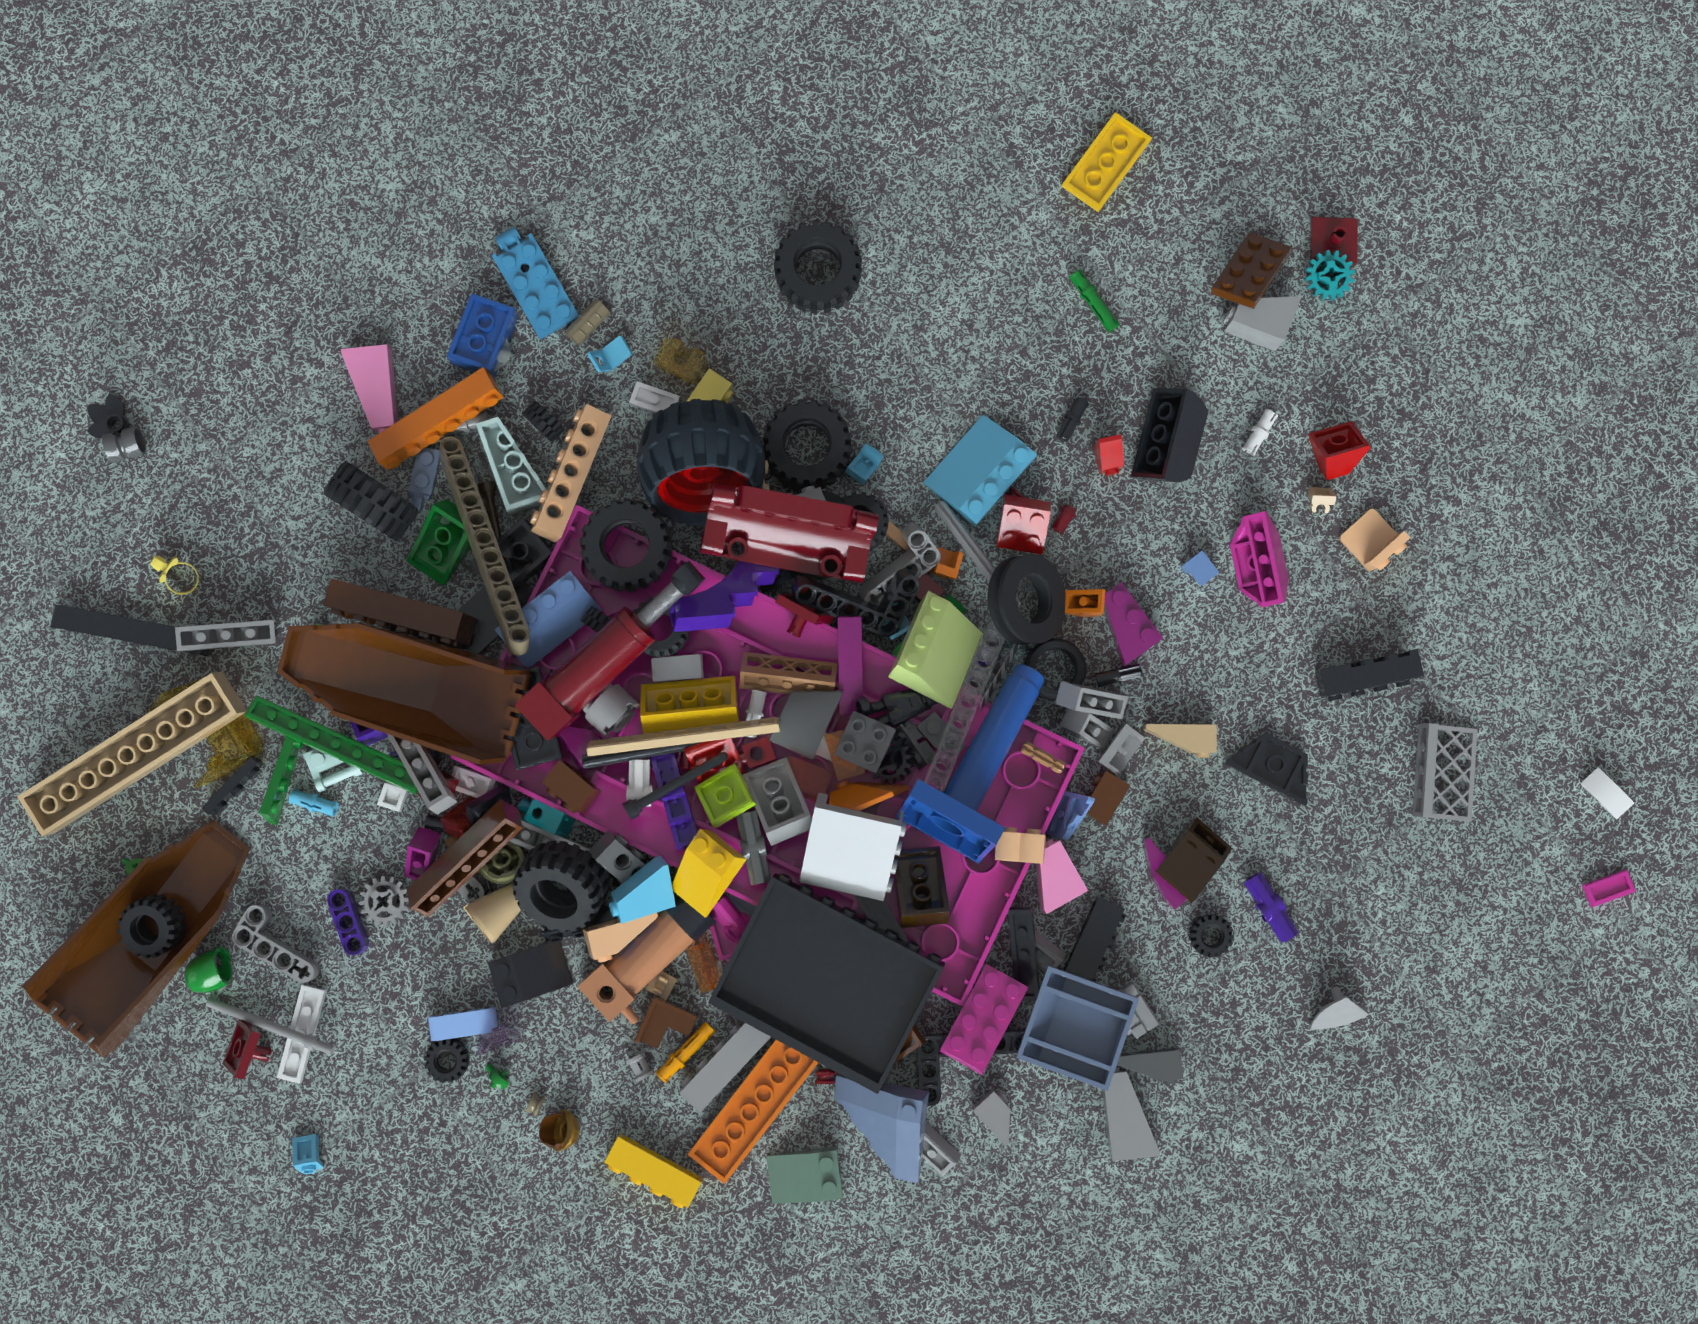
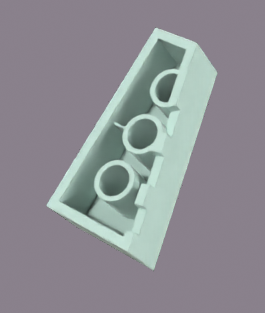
(514, 476)

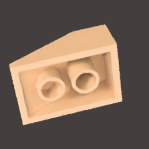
(612, 936)

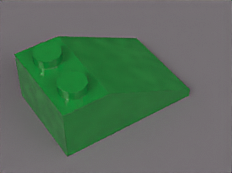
(440, 543)

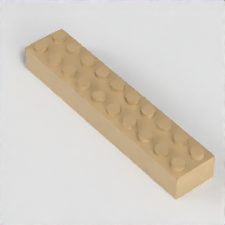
(132, 753)

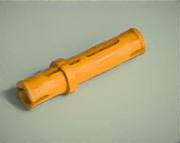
(680, 1057)

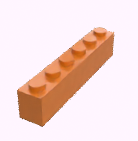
(435, 419)

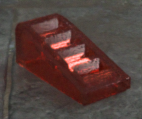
(456, 821)

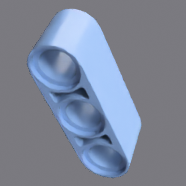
(462, 1024)

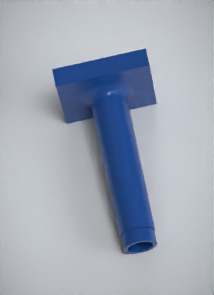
(953, 814)

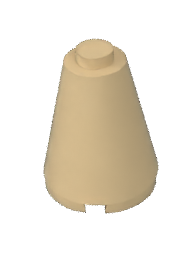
(494, 912)

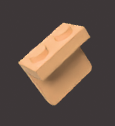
(1373, 540)

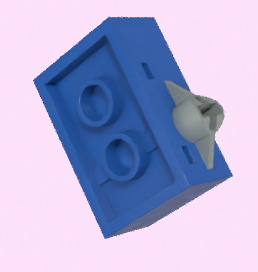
(483, 336)

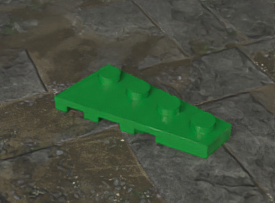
(280, 780)

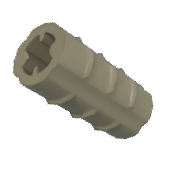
(587, 322)

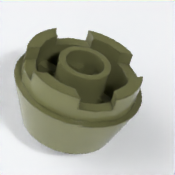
(503, 864)

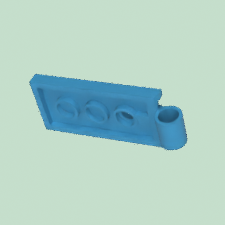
(536, 290)

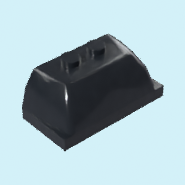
(1170, 436)

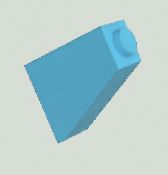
(643, 892)

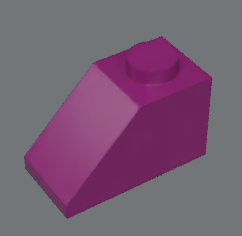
(576, 742)
(421, 852)

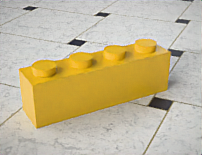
(653, 1170)

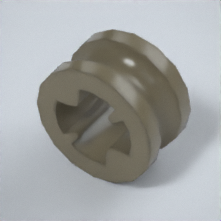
(535, 1104)

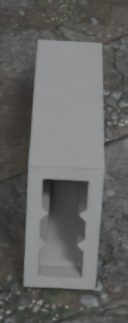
(1125, 1122)

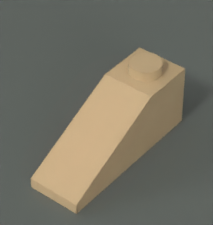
(1188, 737)

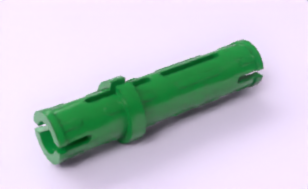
(1090, 295)

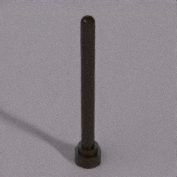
(487, 490)

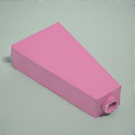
(374, 382)

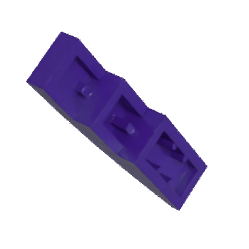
(676, 802)

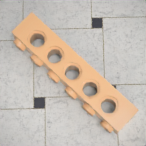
(596, 422)

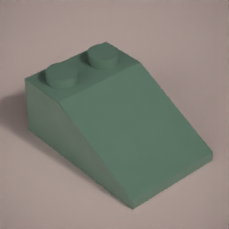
(805, 1176)

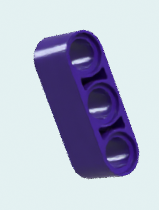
(339, 913)

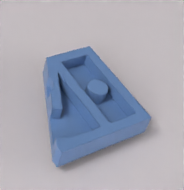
(1069, 815)

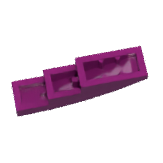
(850, 662)

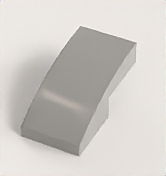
(677, 668)

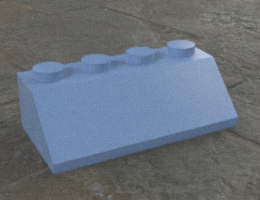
(554, 617)

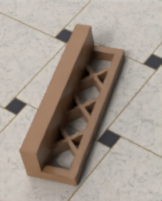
(787, 679)

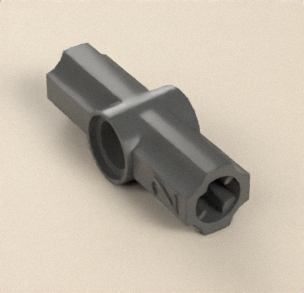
(753, 847)

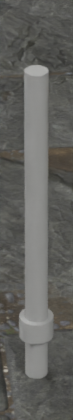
(310, 1041)

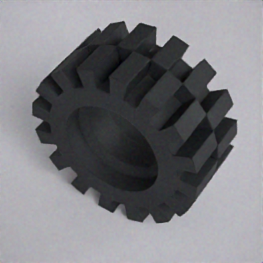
(543, 421)
(595, 619)
(1225, 935)
(436, 1070)

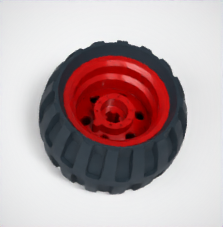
(690, 450)

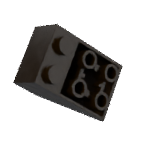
(1193, 859)

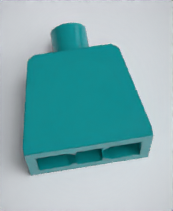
(546, 817)

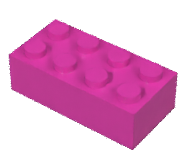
(984, 1019)

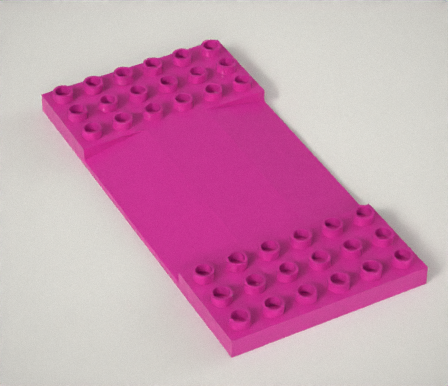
(1020, 796)

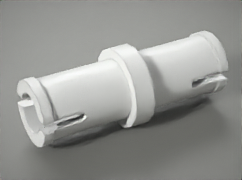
(1260, 432)

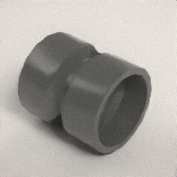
(127, 443)

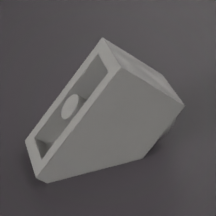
(1087, 728)
(995, 1114)

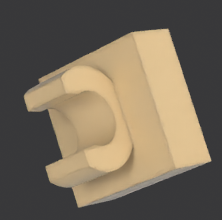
(1321, 496)
(662, 985)

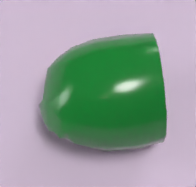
(204, 976)

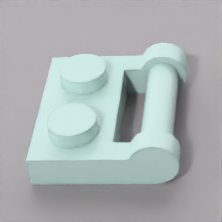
(320, 762)

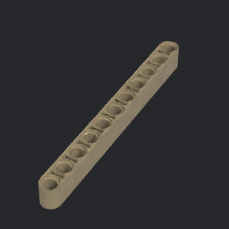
(471, 513)

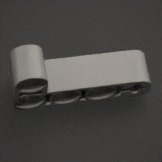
(912, 556)
(277, 948)

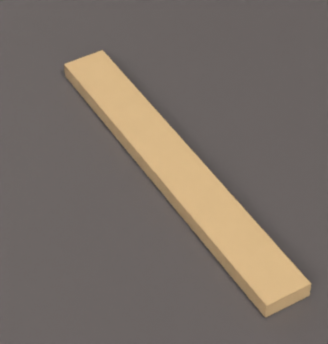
(683, 736)

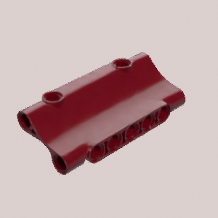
(788, 531)

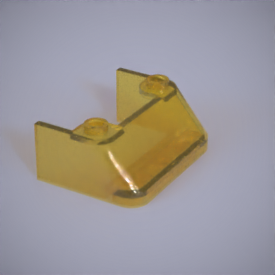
(231, 743)

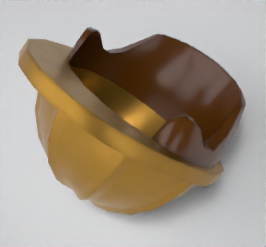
(559, 1130)

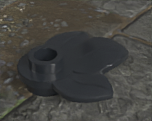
(106, 416)

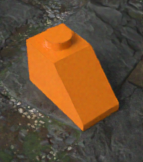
(1085, 602)

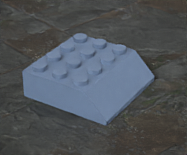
(1077, 1027)

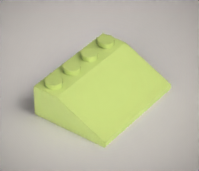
(936, 650)

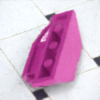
(1260, 560)

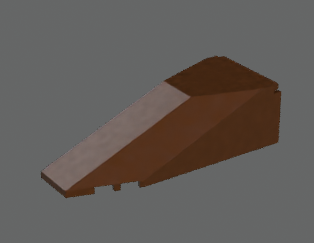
(409, 687)
(102, 983)

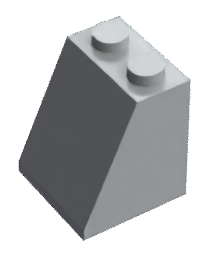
(1265, 324)

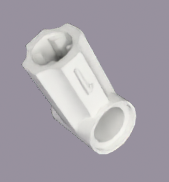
(639, 780)

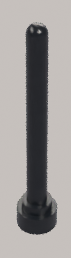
(635, 806)

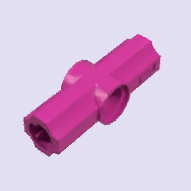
(731, 918)

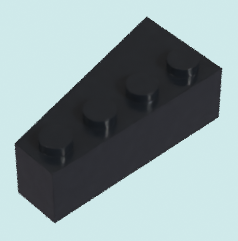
(1369, 674)

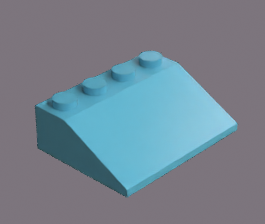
(980, 470)

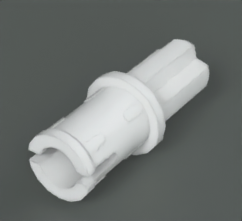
(755, 707)

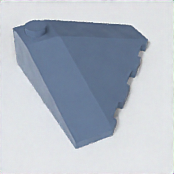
(890, 1121)

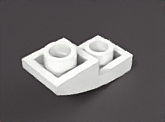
(1607, 793)

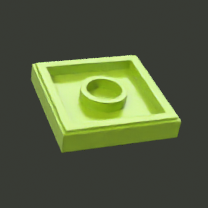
(725, 795)

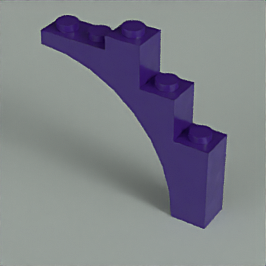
(717, 605)

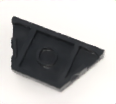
(1274, 766)

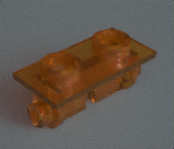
(703, 966)

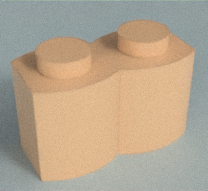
(1021, 847)

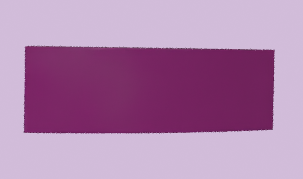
(1153, 858)

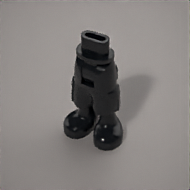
(897, 704)

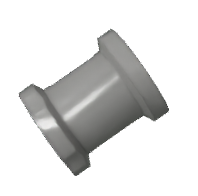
(640, 1075)

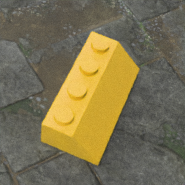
(688, 704)

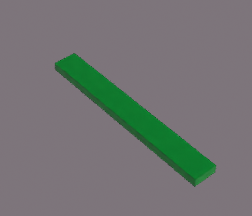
(330, 742)

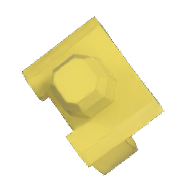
(160, 563)

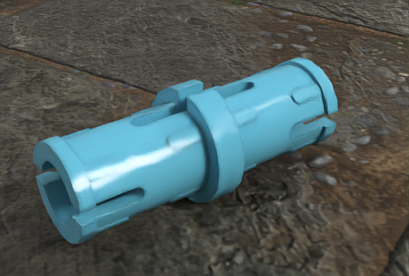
(313, 802)

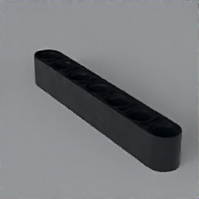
(116, 628)

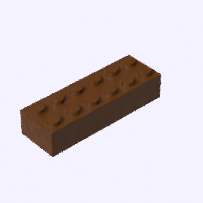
(399, 613)

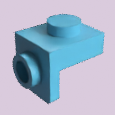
(864, 464)

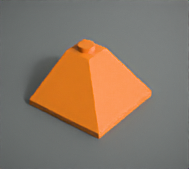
(862, 794)

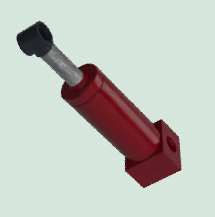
(560, 698)

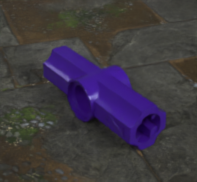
(1271, 907)

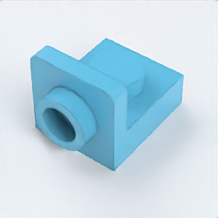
(306, 1154)

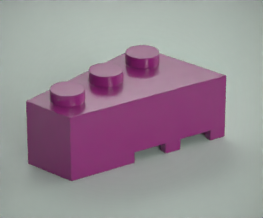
(1128, 624)

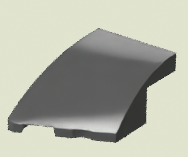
(806, 720)

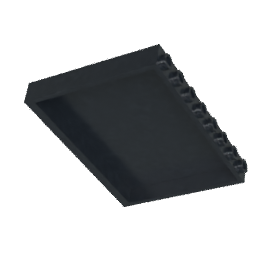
(827, 982)

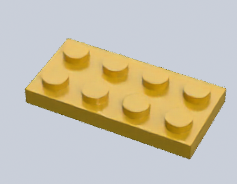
(1106, 162)

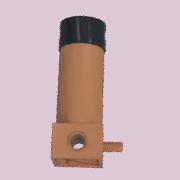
(644, 959)

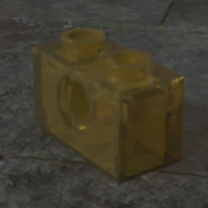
(691, 370)

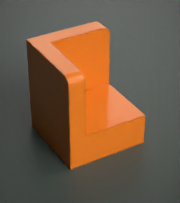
(948, 565)

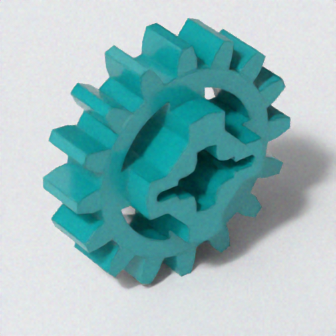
(1329, 284)

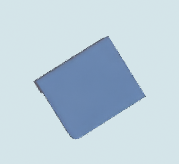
(1200, 568)

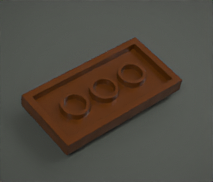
(1251, 270)

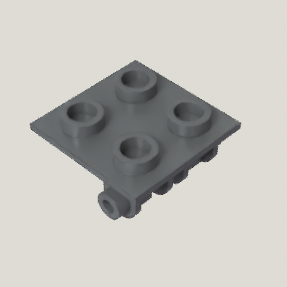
(865, 742)

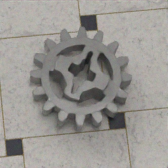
(377, 894)

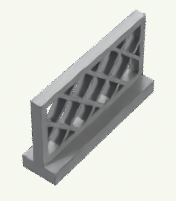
(1426, 766)

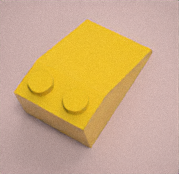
(706, 871)

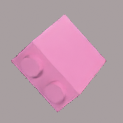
(1057, 878)

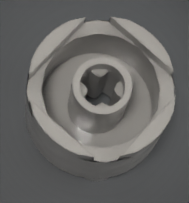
(611, 710)

